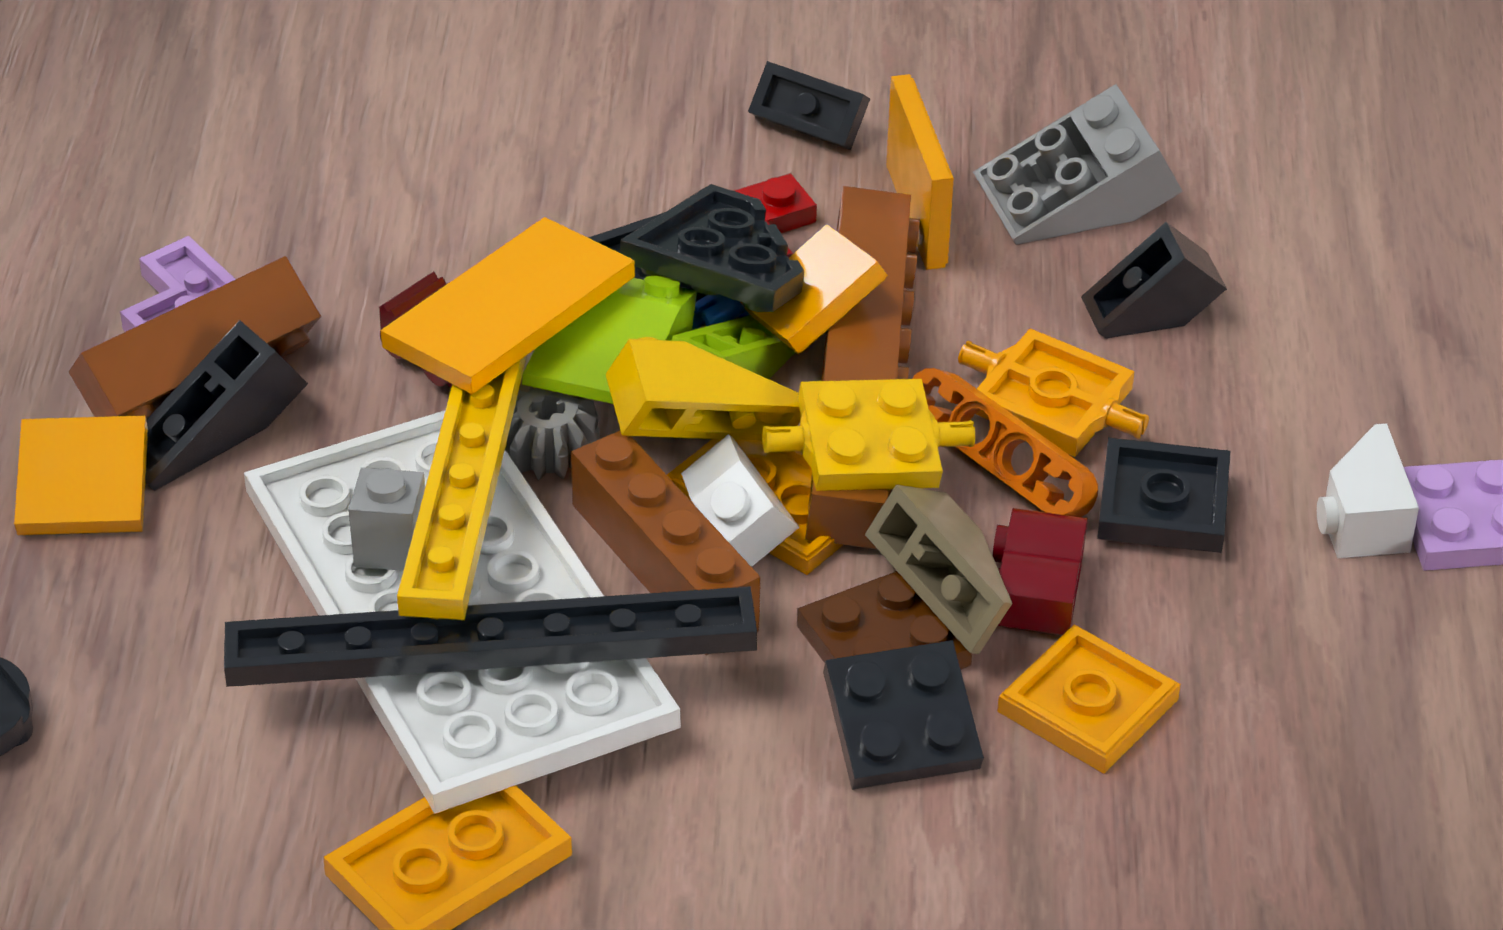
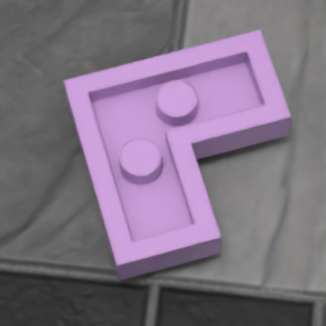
(179, 275)

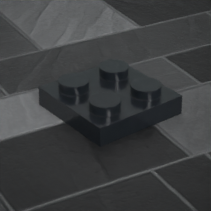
(1164, 495)
(902, 714)

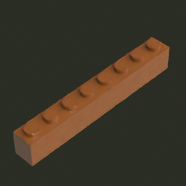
(868, 341)

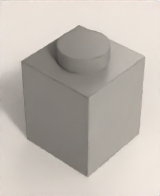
(384, 516)

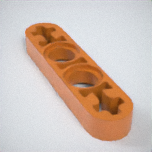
(1003, 437)

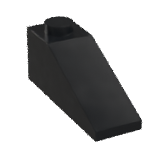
(219, 405)

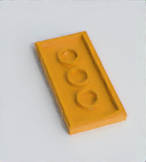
(507, 305)

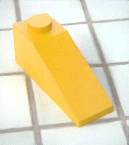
(691, 393)

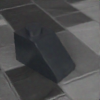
(1154, 286)

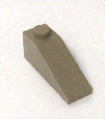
(943, 561)

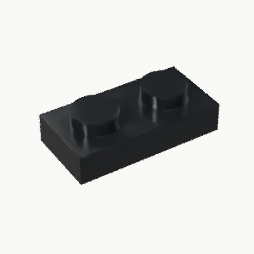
(809, 105)

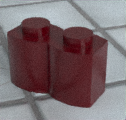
(1040, 568)

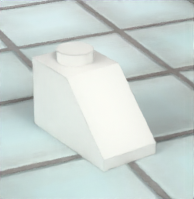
(1369, 500)
(738, 501)

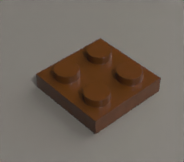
(874, 619)

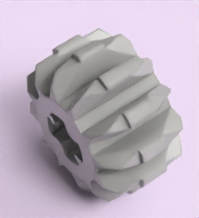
(548, 428)

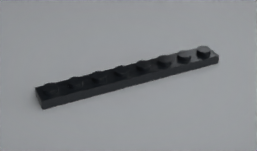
(490, 637)

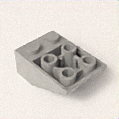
(1079, 173)

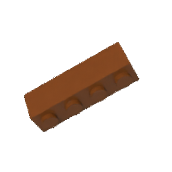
(149, 361)
(653, 522)

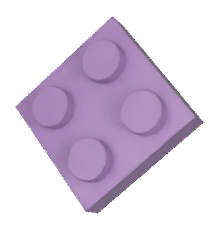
(1458, 514)

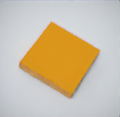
(833, 283)
(81, 475)
(1088, 698)

